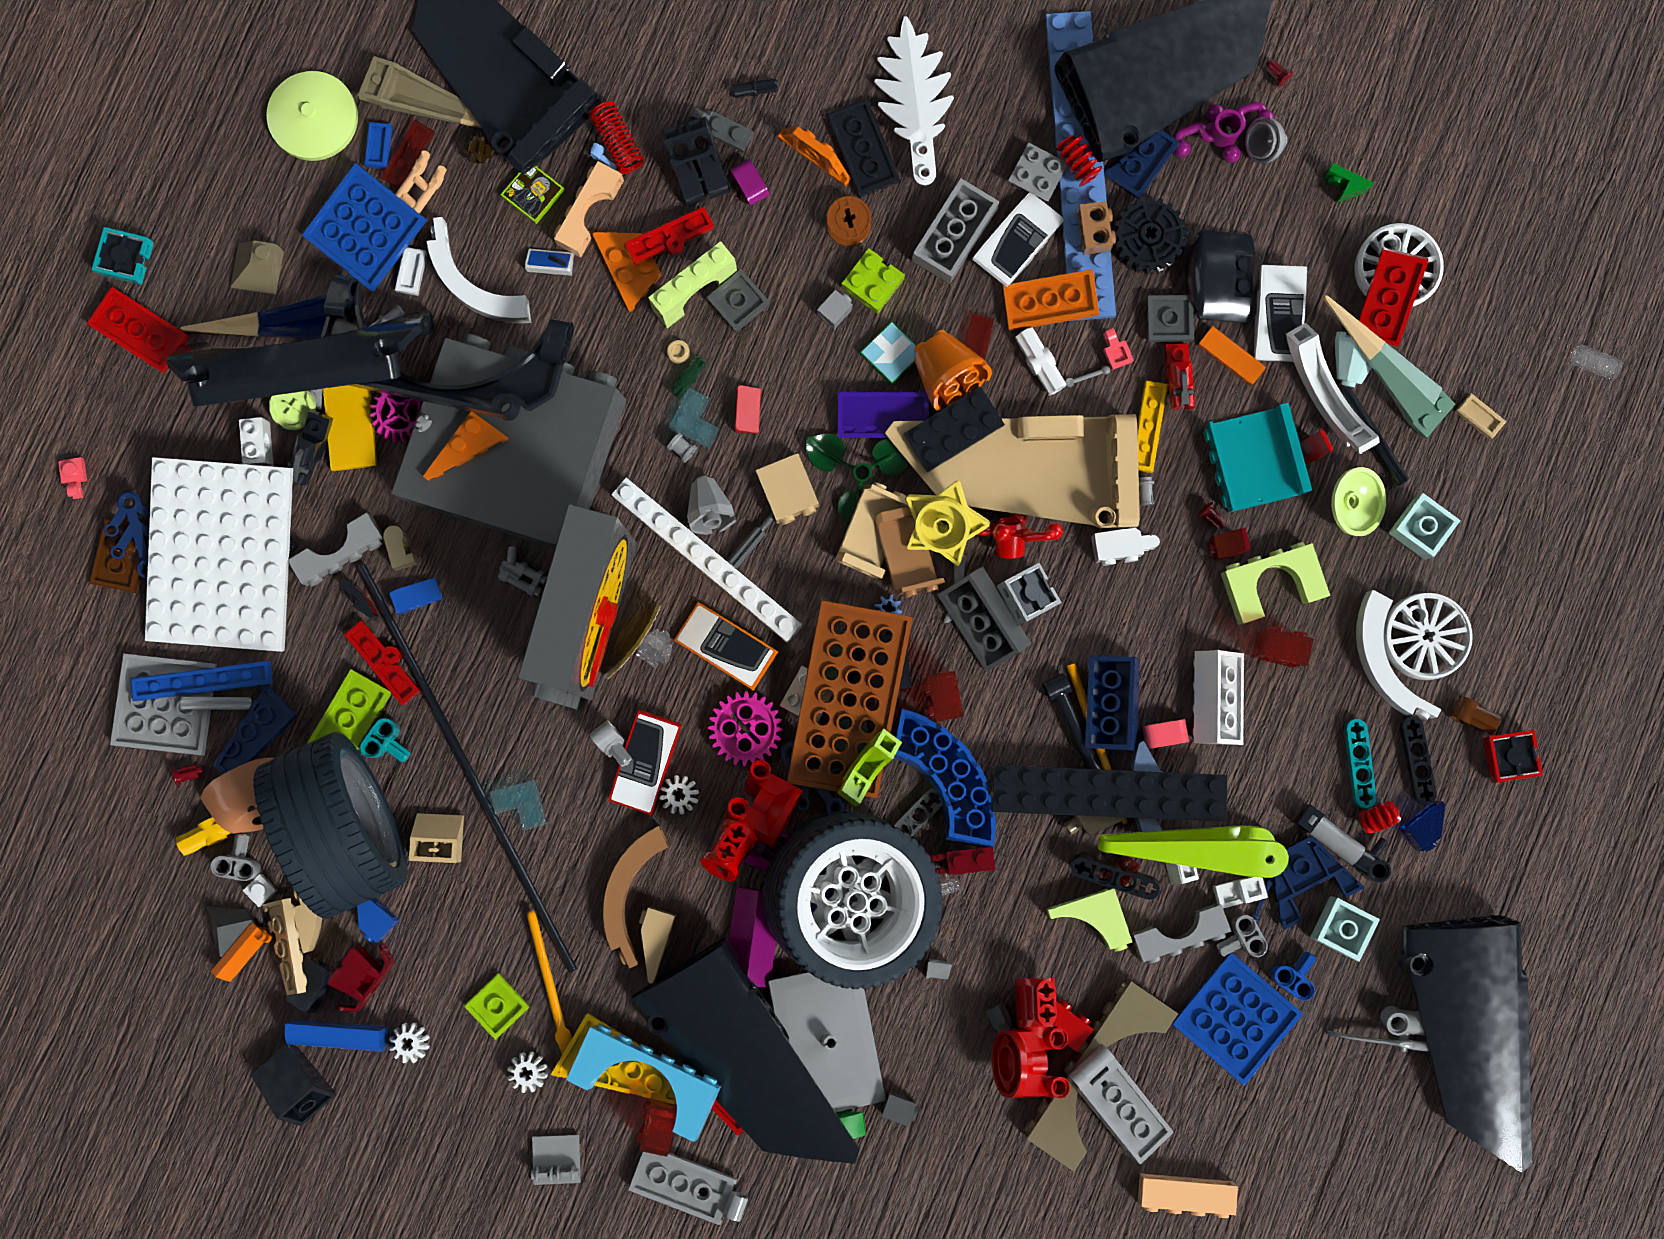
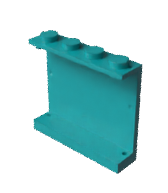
(1257, 458)

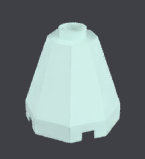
(1350, 361)

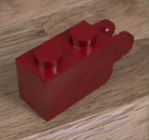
(966, 860)

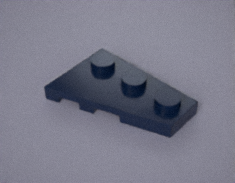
(1140, 168)

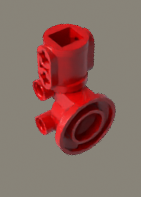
(747, 825)
(1020, 1054)

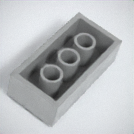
(955, 231)

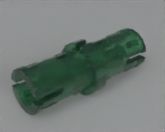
(688, 376)

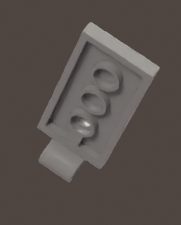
(677, 1184)

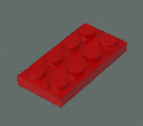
(1392, 294)
(137, 329)

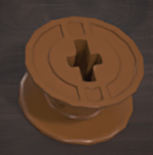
(859, 215)

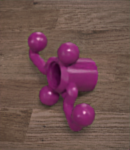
(1212, 133)

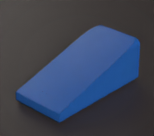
(415, 596)

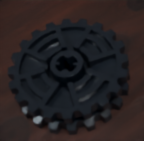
(1148, 218)

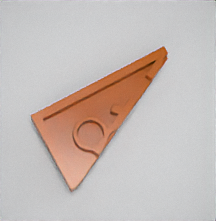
(470, 439)

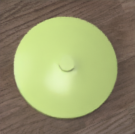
(312, 115)

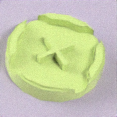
(291, 409)

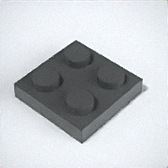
(738, 300)
(1169, 318)

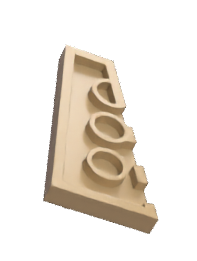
(286, 946)

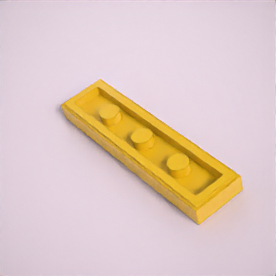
(1150, 423)

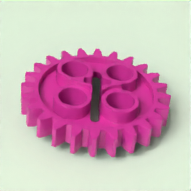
(730, 743)

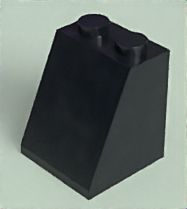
(292, 1085)

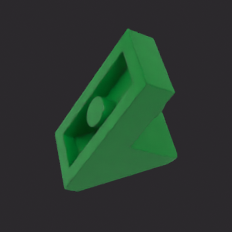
(1352, 183)

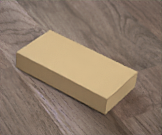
(1480, 416)

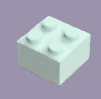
(1424, 526)
(1344, 928)

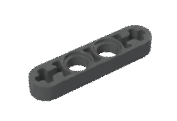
(907, 819)

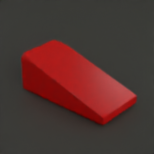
(1315, 447)

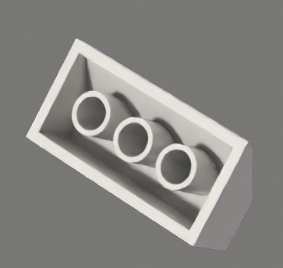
(1218, 697)

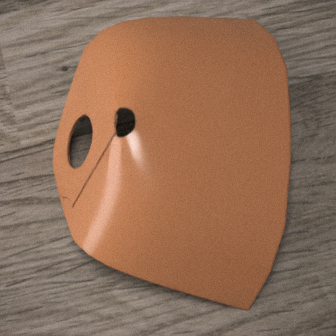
(231, 796)

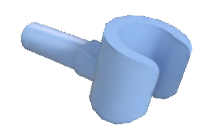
(596, 153)

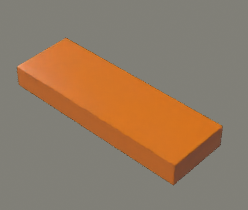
(1231, 356)

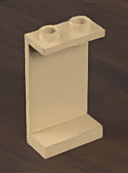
(861, 544)

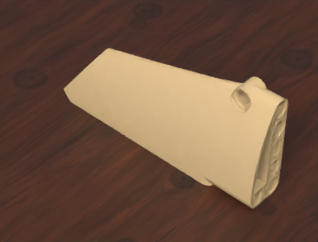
(1045, 468)

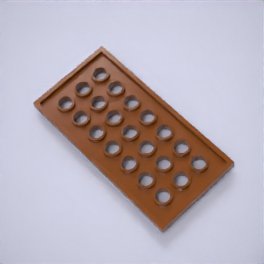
(816, 682)

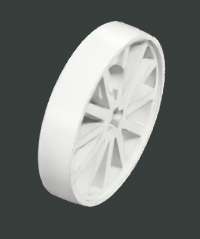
(1395, 242)
(1433, 642)

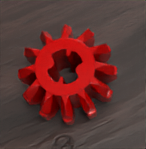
(1379, 817)

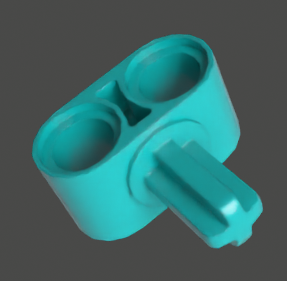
(385, 743)

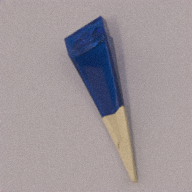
(295, 320)

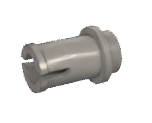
(1146, 491)

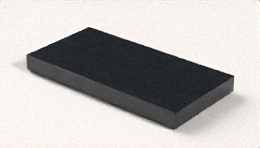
(863, 148)

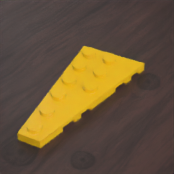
(624, 1076)

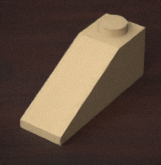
(655, 936)

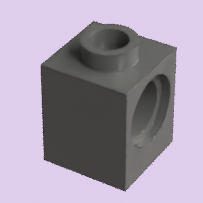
(899, 1109)

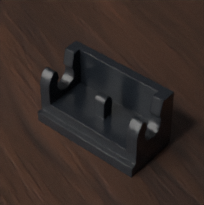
(316, 988)

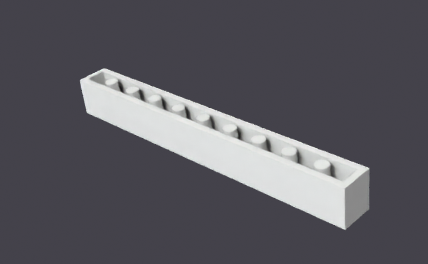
(707, 560)

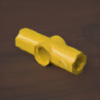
(206, 834)

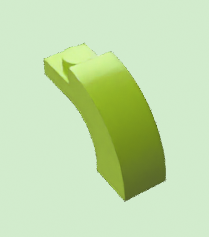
(867, 766)

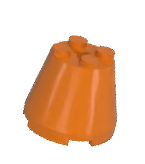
(949, 369)

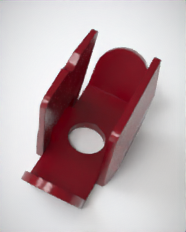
(361, 976)

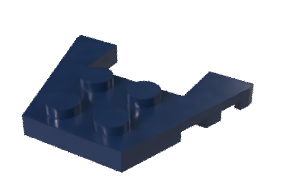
(1307, 867)

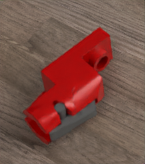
(1179, 376)

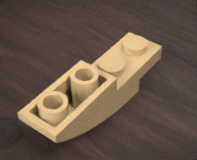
(307, 925)

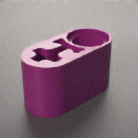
(749, 182)

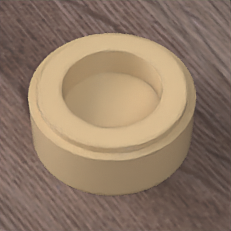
(678, 352)

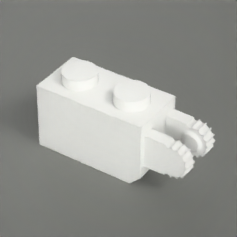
(1121, 544)

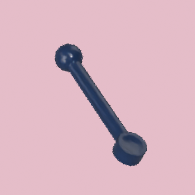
(1269, 881)

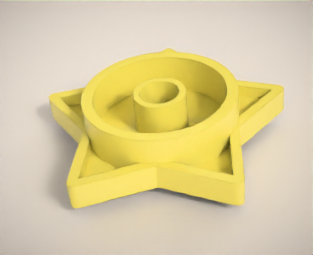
(933, 534)

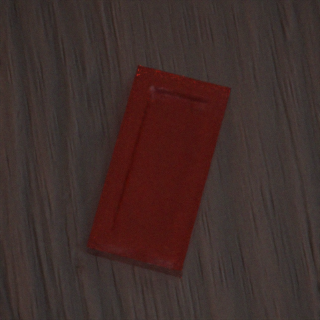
(979, 334)

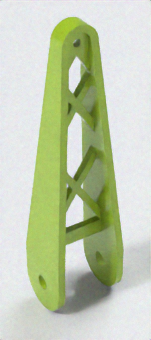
(1221, 849)

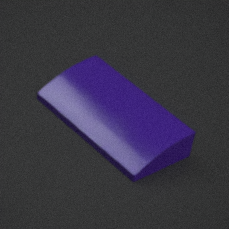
(874, 412)

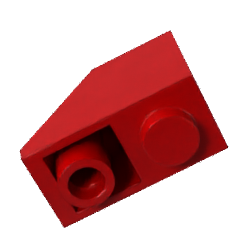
(1075, 1026)

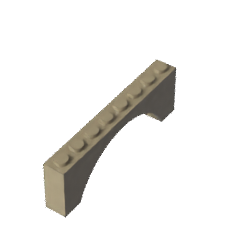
(1129, 1014)

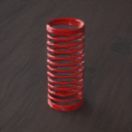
(603, 116)

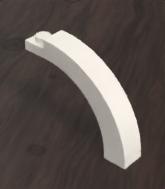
(496, 307)
(1321, 387)
(1375, 662)

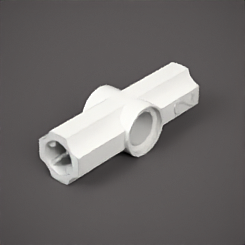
(1040, 361)

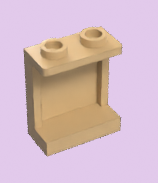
(788, 489)

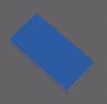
(378, 145)

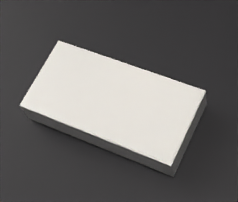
(411, 271)

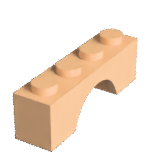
(600, 185)

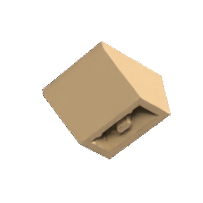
(436, 838)

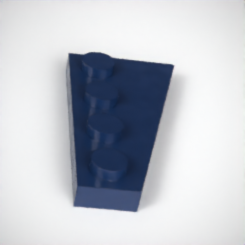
(262, 725)

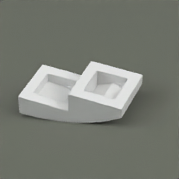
(1240, 891)

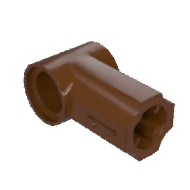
(1470, 713)

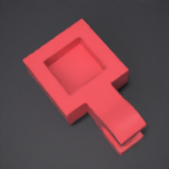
(1117, 353)
(72, 474)

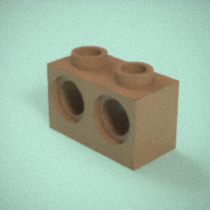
(1090, 227)

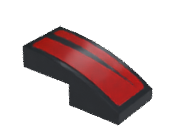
(362, 603)

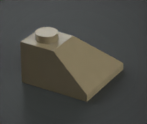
(257, 267)

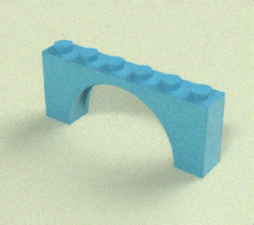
(692, 1092)

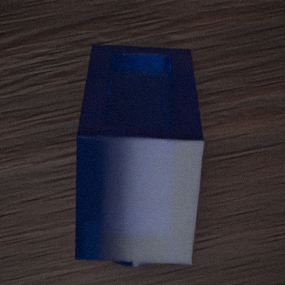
(1425, 827)

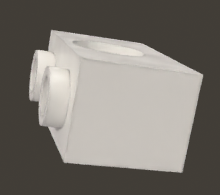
(256, 442)

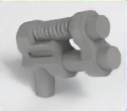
(513, 571)

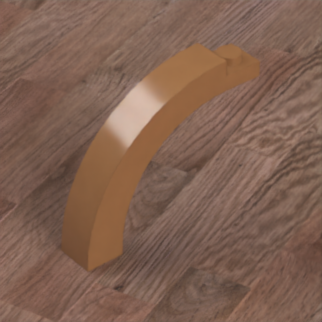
(618, 887)

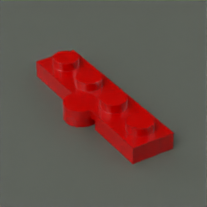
(669, 236)
(383, 662)

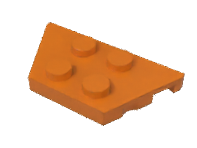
(818, 153)
(630, 279)

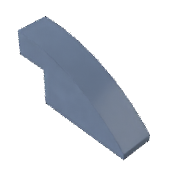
(1143, 761)

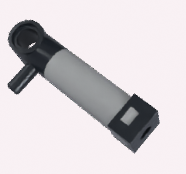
(1313, 822)

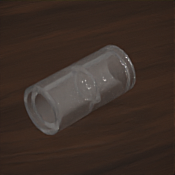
(1596, 362)

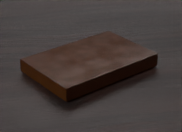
(113, 572)

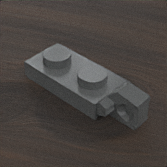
(726, 130)

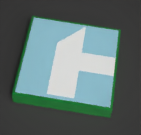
(890, 353)

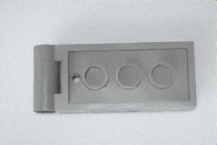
(1120, 1104)

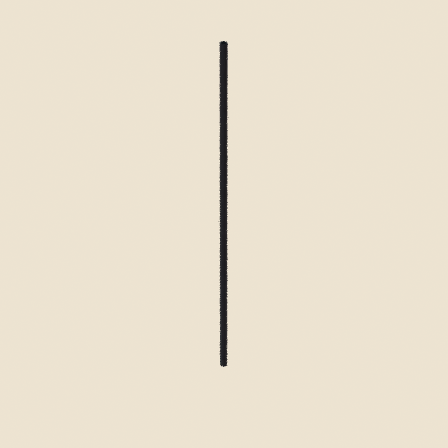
(467, 768)

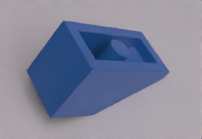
(375, 920)

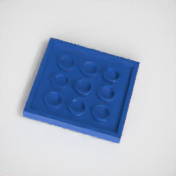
(364, 227)
(1237, 1018)

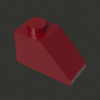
(1229, 544)

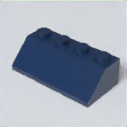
(1112, 703)

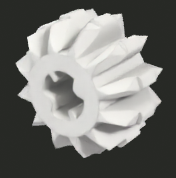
(672, 798)
(402, 1038)
(530, 1064)

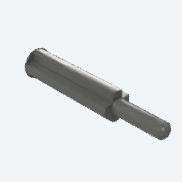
(750, 542)

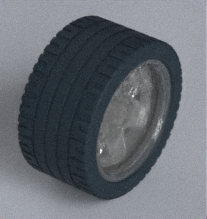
(330, 825)

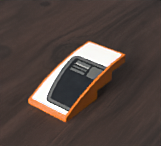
(726, 646)

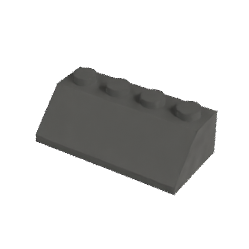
(984, 619)

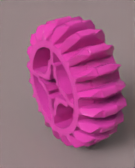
(394, 417)

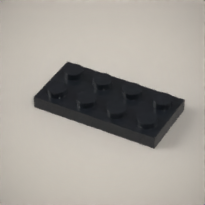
(954, 429)

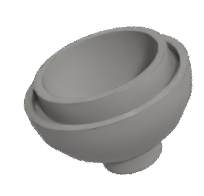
(1265, 140)

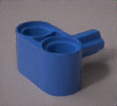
(1295, 976)

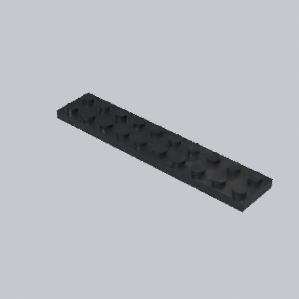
(1109, 793)

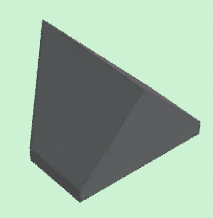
(227, 926)

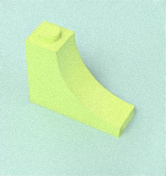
(1101, 912)

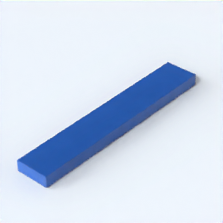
(201, 681)

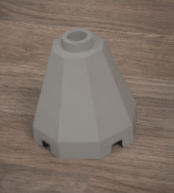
(708, 507)

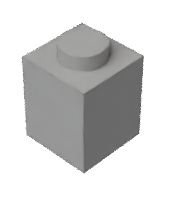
(835, 309)

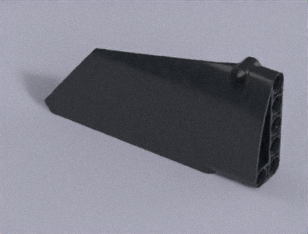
(1159, 70)
(505, 77)
(1476, 1027)
(732, 1034)

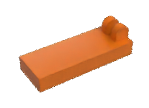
(241, 952)

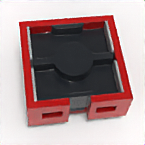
(1512, 756)

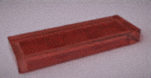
(408, 152)

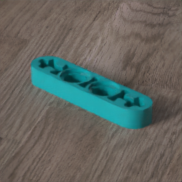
(1364, 762)

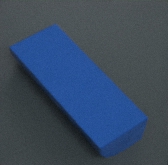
(336, 1035)

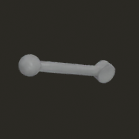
(1070, 382)

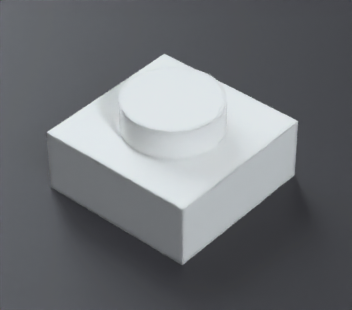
(260, 890)

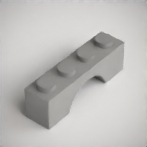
(362, 535)
(1208, 924)

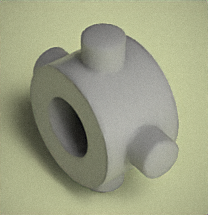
(423, 423)

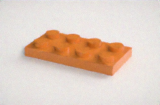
(1051, 300)

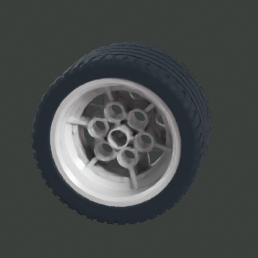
(908, 911)

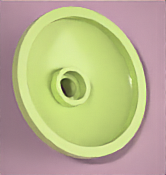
(1358, 501)

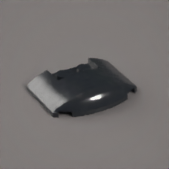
(1221, 276)

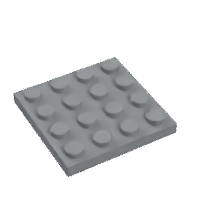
(159, 722)

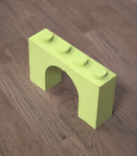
(670, 299)
(1299, 563)

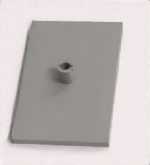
(819, 1011)

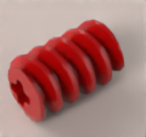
(1078, 159)

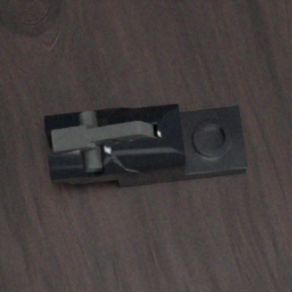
(309, 446)

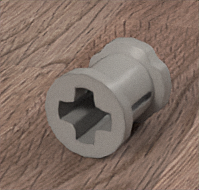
(682, 447)

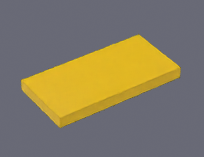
(351, 433)

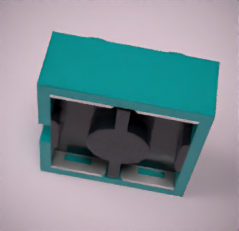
(122, 256)

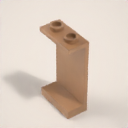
(907, 568)

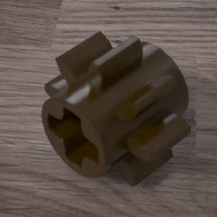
(477, 150)

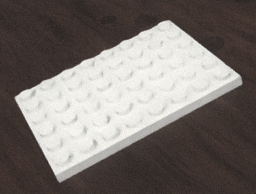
(218, 554)

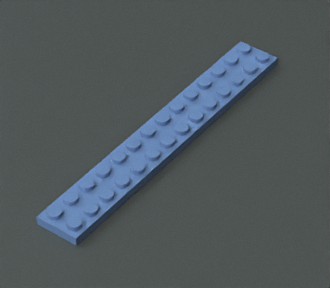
(1065, 33)

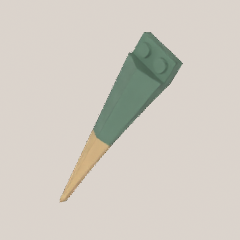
(1414, 392)

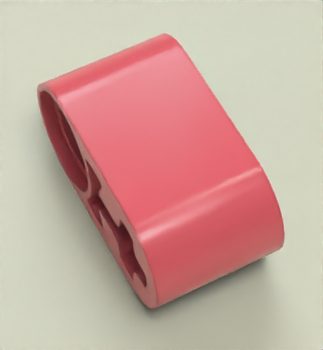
(1165, 734)

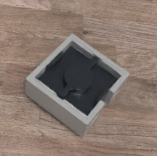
(1028, 594)

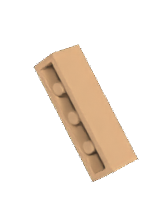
(1187, 1194)

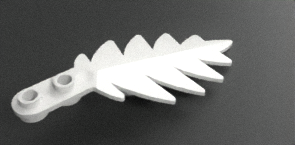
(915, 95)

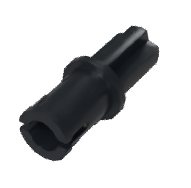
(755, 87)

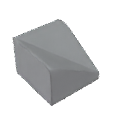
(937, 969)

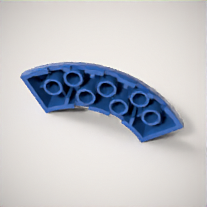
(953, 775)

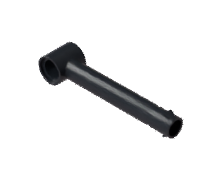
(1058, 689)

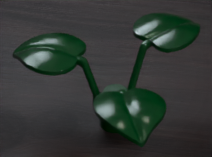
(826, 452)

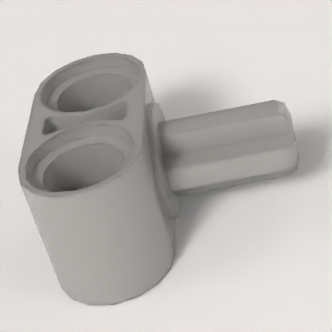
(611, 742)
(237, 861)
(1242, 939)

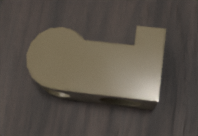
(395, 542)

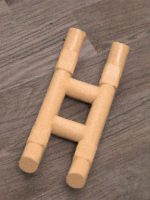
(414, 177)

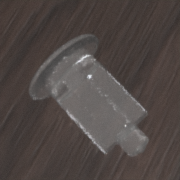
(950, 886)

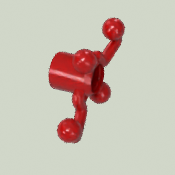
(1011, 535)

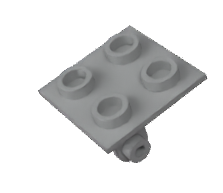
(1038, 172)
(556, 1159)

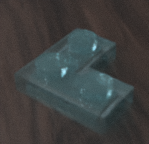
(689, 421)
(524, 798)

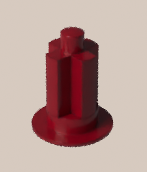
(1278, 72)
(1212, 516)
(185, 774)

